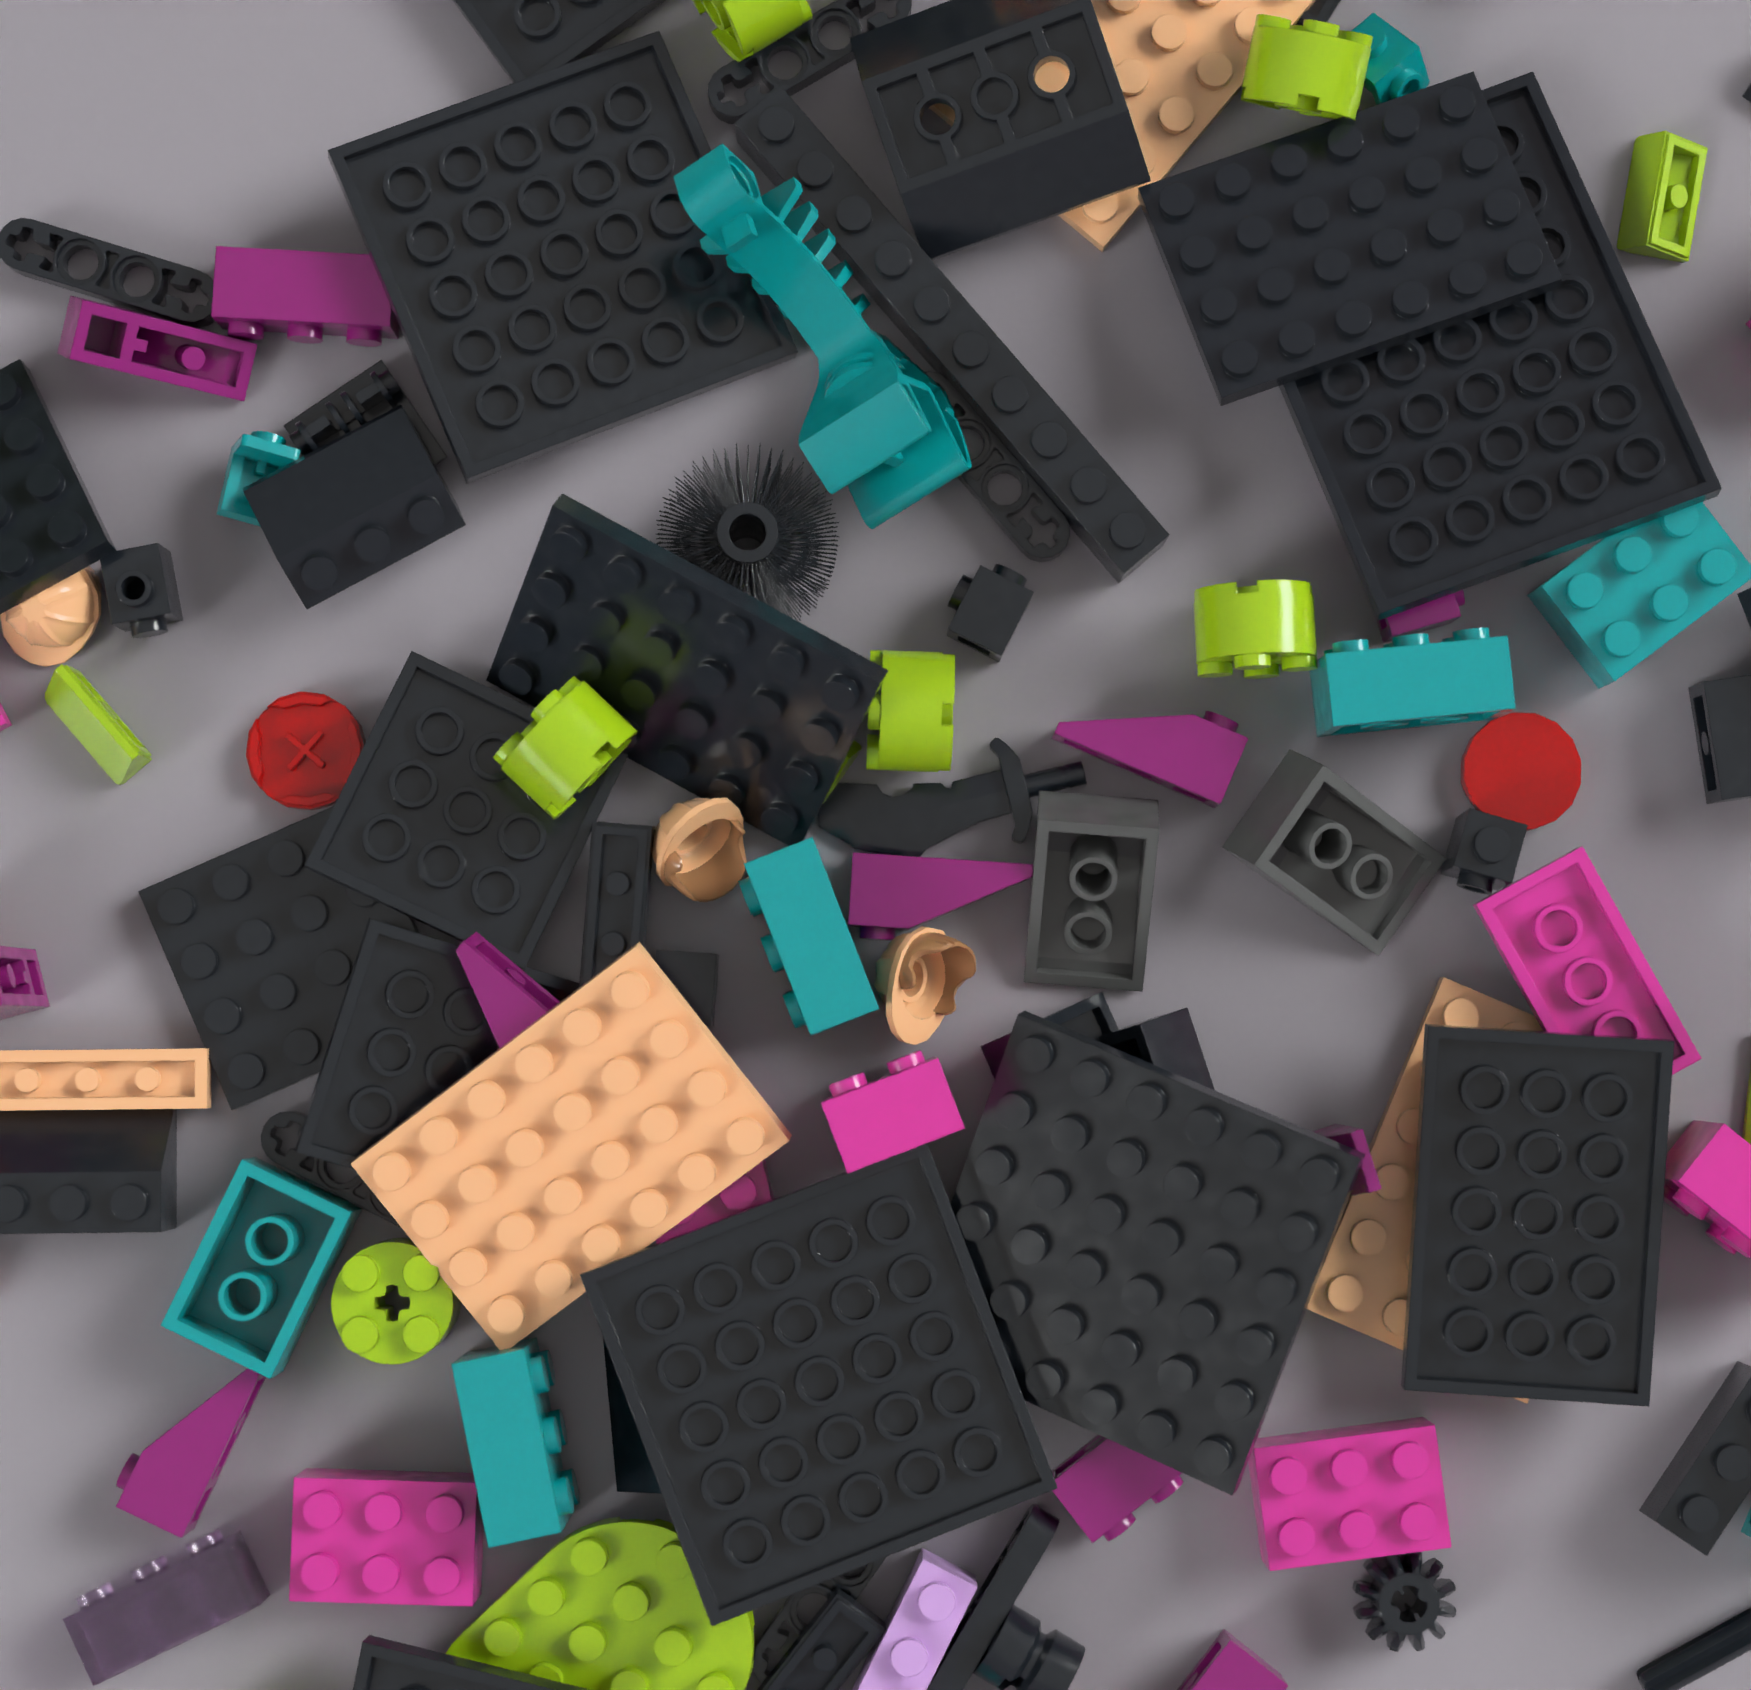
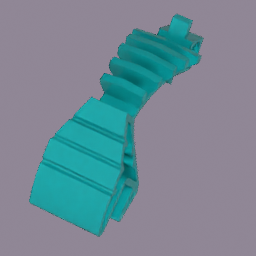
(874, 411)

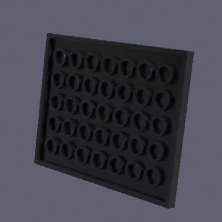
(1509, 425)

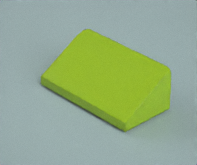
(1662, 196)
(95, 724)

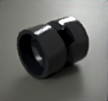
(1029, 1658)

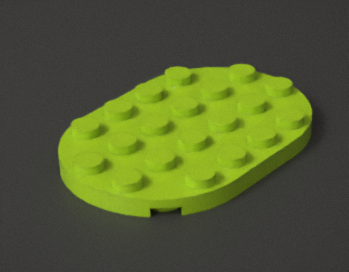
(612, 1614)

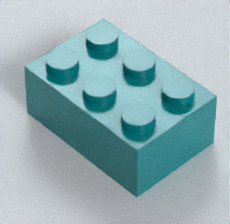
(1640, 590)
(1412, 683)
(808, 938)
(261, 1267)
(515, 1442)

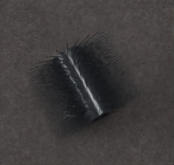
(755, 521)

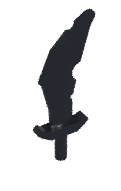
(934, 813)

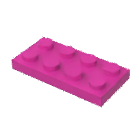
(1579, 957)

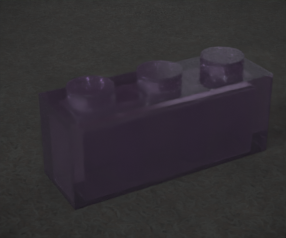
(165, 1604)

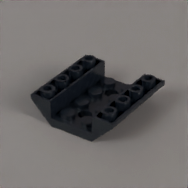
(1012, 146)

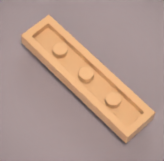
(105, 1079)

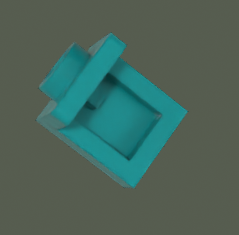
(1394, 61)
(249, 461)

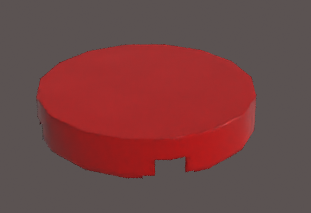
(304, 750)
(1521, 769)

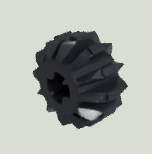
(1387, 1616)

